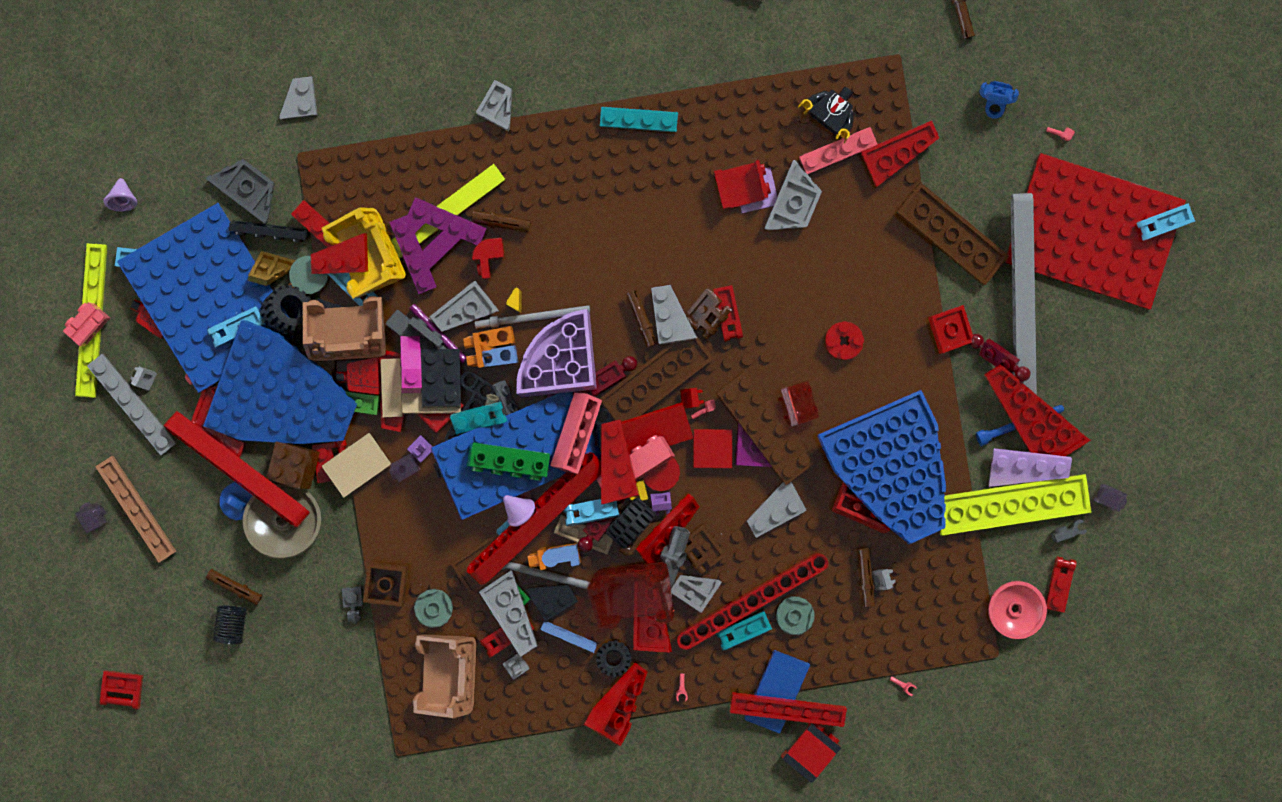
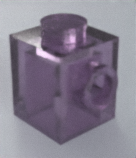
(404, 468)
(1111, 498)
(91, 516)

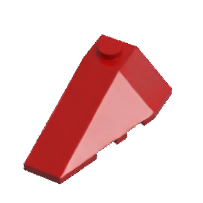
(613, 712)

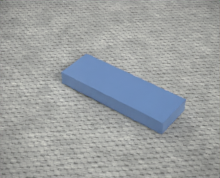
(569, 636)

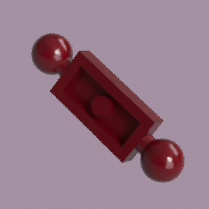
(998, 355)
(611, 375)
(596, 531)

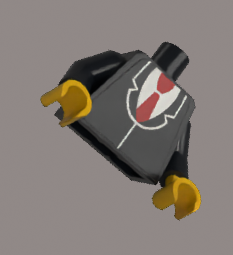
(832, 111)

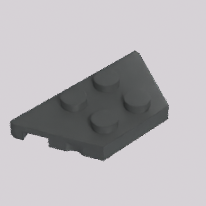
(246, 187)

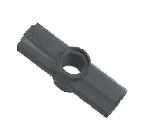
(673, 553)

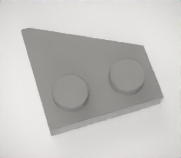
(300, 99)
(497, 105)
(695, 590)

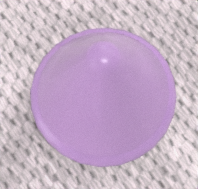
(120, 192)
(518, 510)

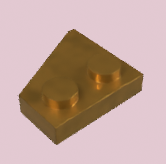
(269, 268)

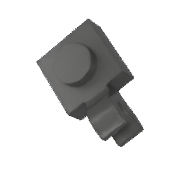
(1064, 533)

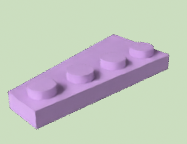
(1024, 467)

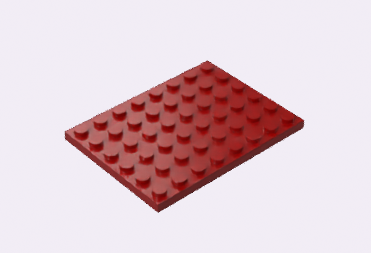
(1091, 233)

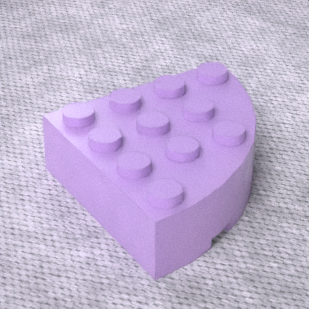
(559, 358)

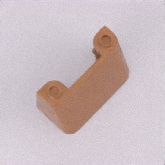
(344, 331)
(447, 675)

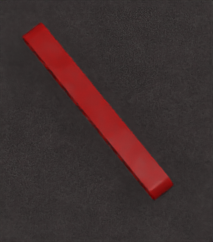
(236, 469)
(547, 508)
(746, 609)

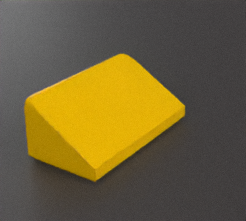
(515, 300)

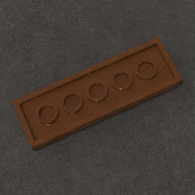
(952, 234)
(656, 379)
(766, 427)

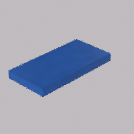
(780, 680)

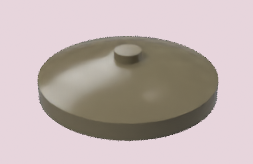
(275, 536)

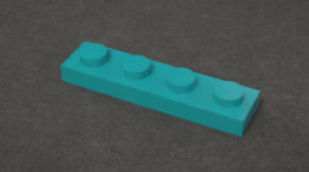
(638, 119)

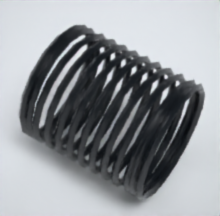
(222, 631)

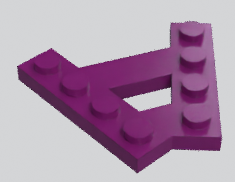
(421, 261)

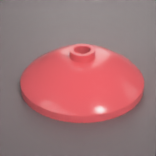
(1030, 611)

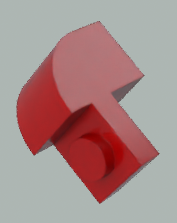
(485, 251)

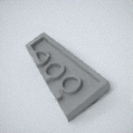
(508, 608)

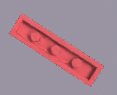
(837, 151)

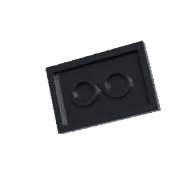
(440, 378)

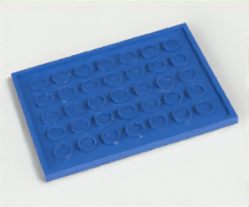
(193, 283)

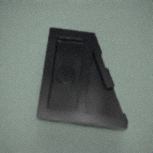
(552, 599)

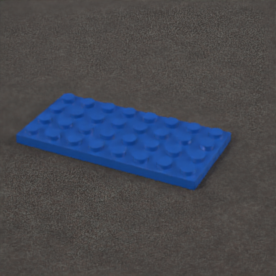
(529, 429)

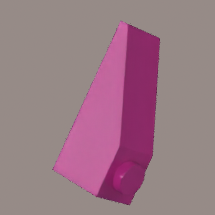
(410, 364)

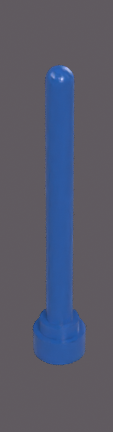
(985, 436)

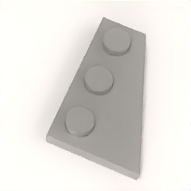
(463, 308)
(670, 317)
(777, 509)

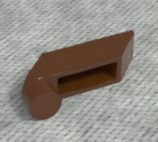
(631, 550)

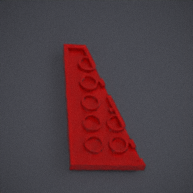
(1035, 421)

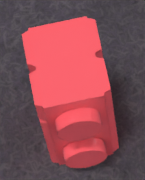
(86, 323)

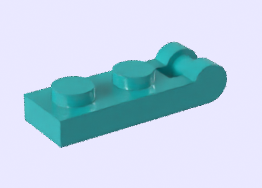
(478, 417)
(744, 630)

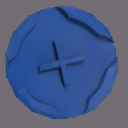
(999, 94)
(234, 500)

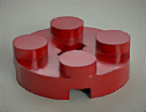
(844, 351)

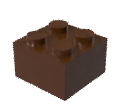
(293, 465)
(386, 584)

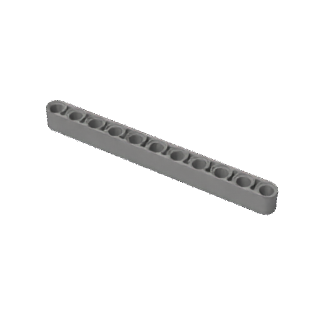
(1023, 284)

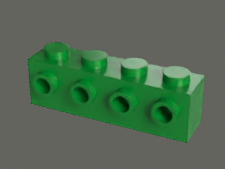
(508, 460)

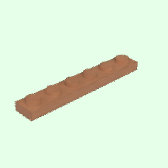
(136, 509)

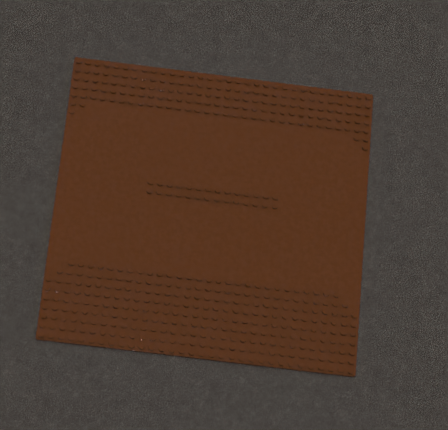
(639, 215)

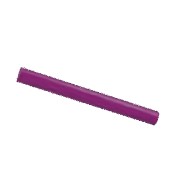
(431, 326)

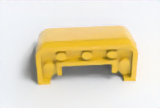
(383, 261)

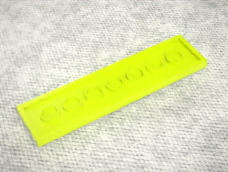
(1016, 504)

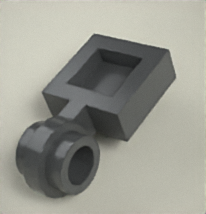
(351, 598)

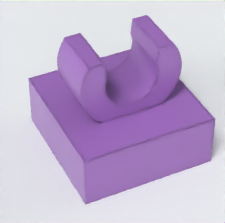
(420, 448)
(661, 502)

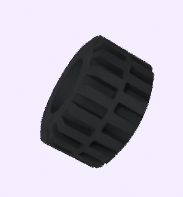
(276, 319)
(630, 523)

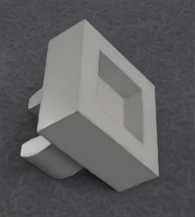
(143, 378)
(882, 579)
(516, 666)

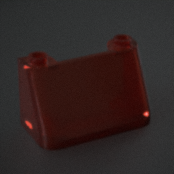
(631, 593)

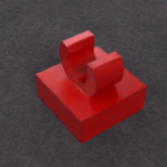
(690, 397)

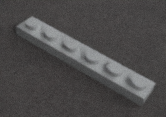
(132, 404)

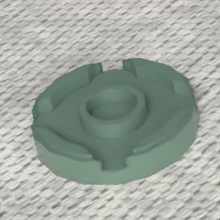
(301, 276)
(433, 608)
(795, 615)

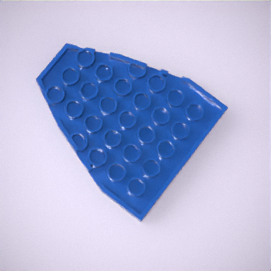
(277, 393)
(893, 465)

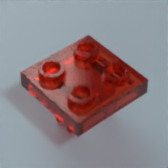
(799, 403)

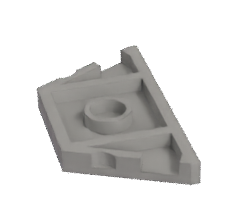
(795, 201)

